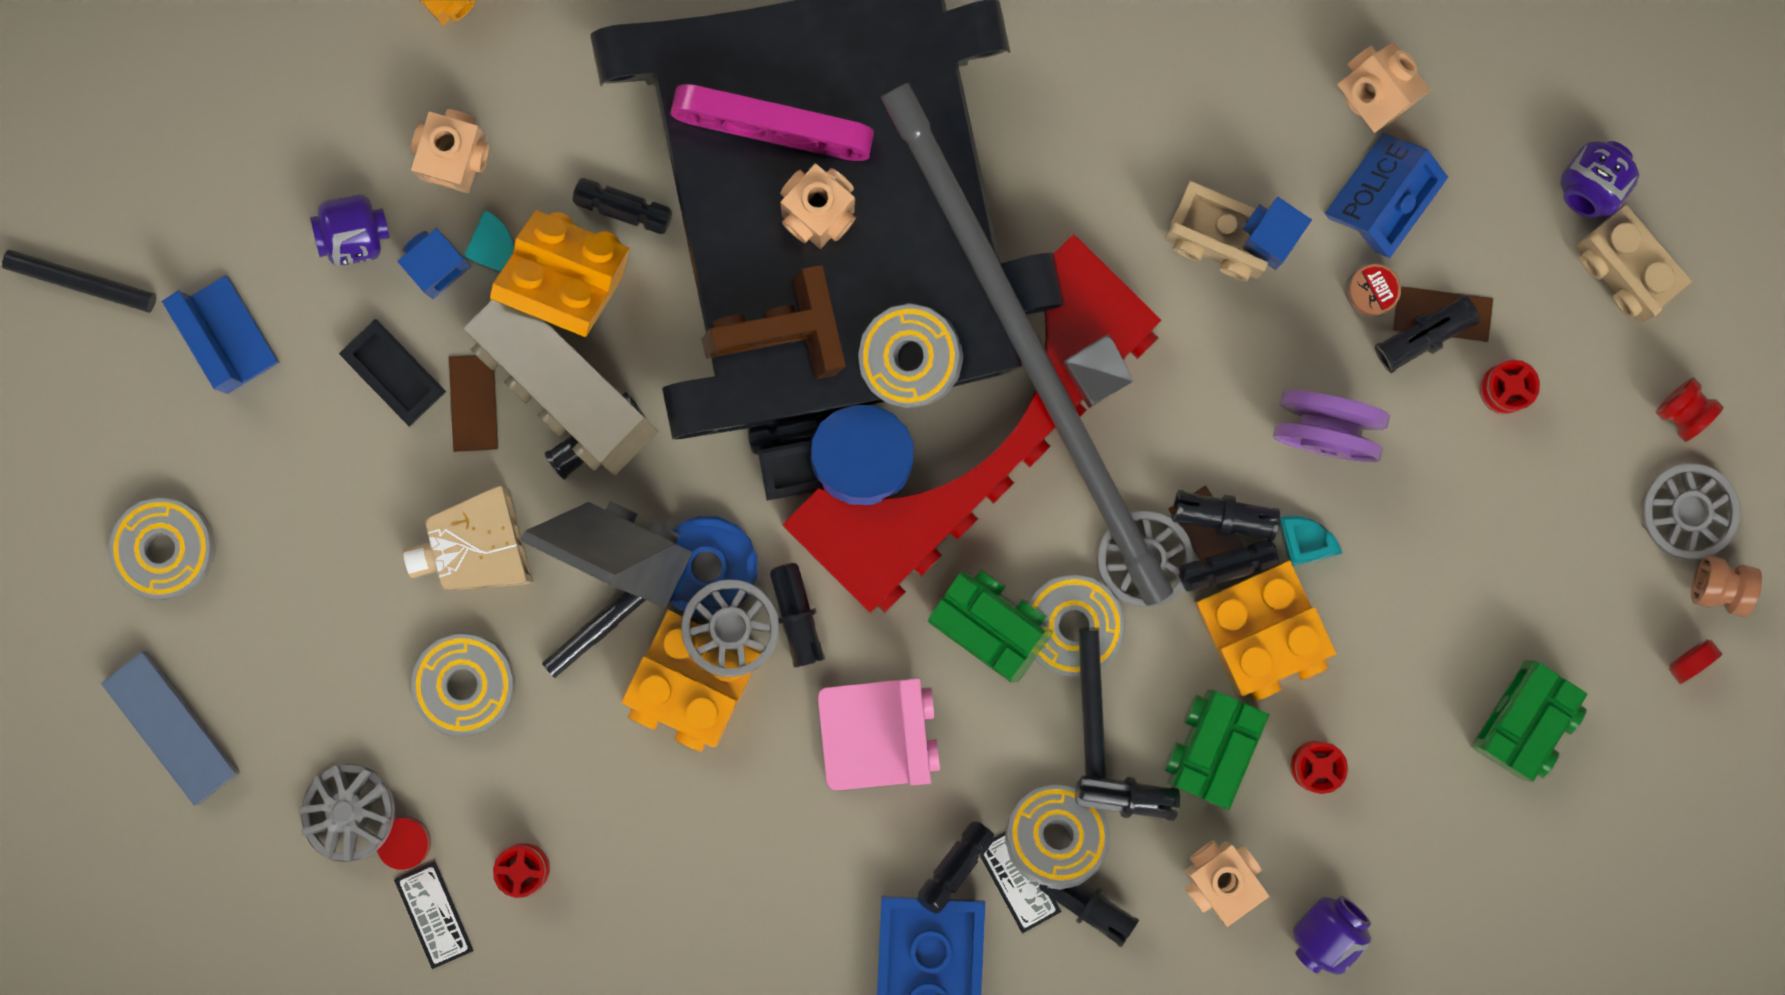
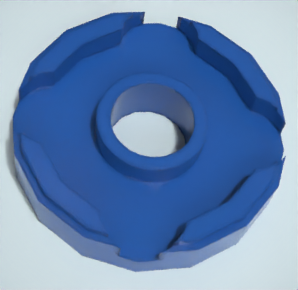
(729, 544)

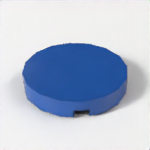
(862, 454)

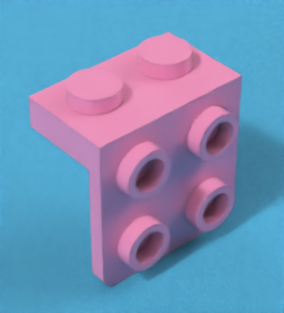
(877, 734)

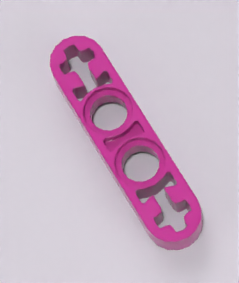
(772, 122)

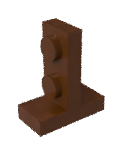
(784, 325)

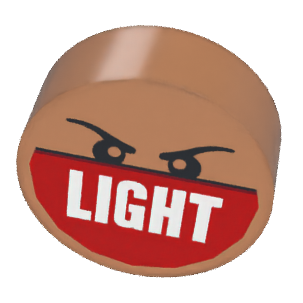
(1374, 290)

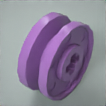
(1331, 425)

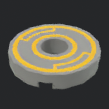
(880, 352)
(132, 541)
(1097, 606)
(432, 684)
(1037, 859)

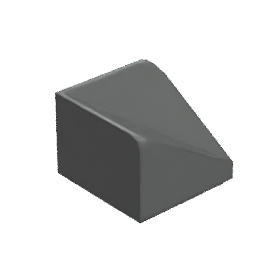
(1098, 371)

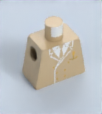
(473, 545)

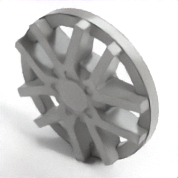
(1691, 511)
(1155, 546)
(730, 628)
(347, 812)

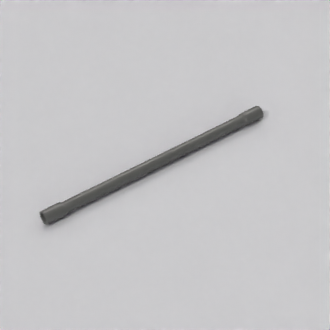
(916, 131)

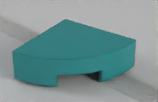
(490, 243)
(1306, 540)

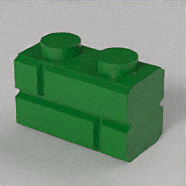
(991, 625)
(1531, 721)
(1216, 747)

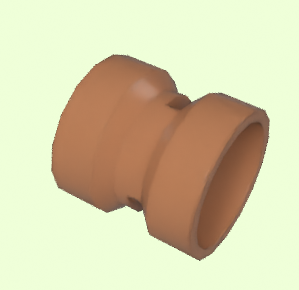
(1723, 585)

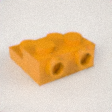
(561, 272)
(1266, 631)
(680, 692)

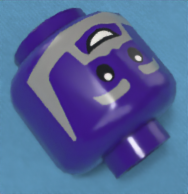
(1599, 179)
(349, 230)
(1332, 935)

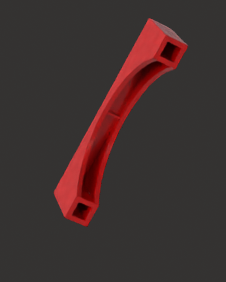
(883, 543)

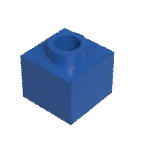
(1274, 231)
(432, 262)

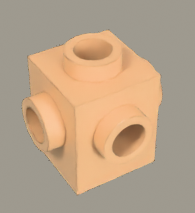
(1382, 85)
(450, 167)
(823, 222)
(1238, 894)

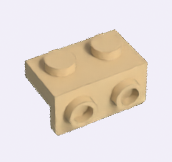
(1212, 228)

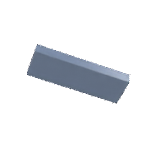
(170, 728)

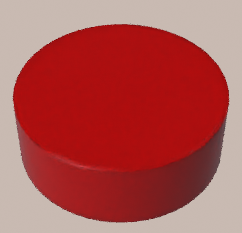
(1694, 661)
(406, 844)

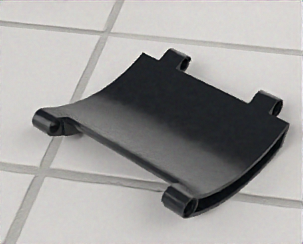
(899, 248)

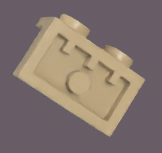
(1632, 265)

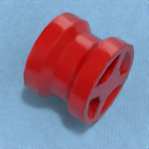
(1517, 378)
(1689, 409)
(1326, 774)
(510, 878)

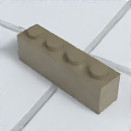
(562, 383)

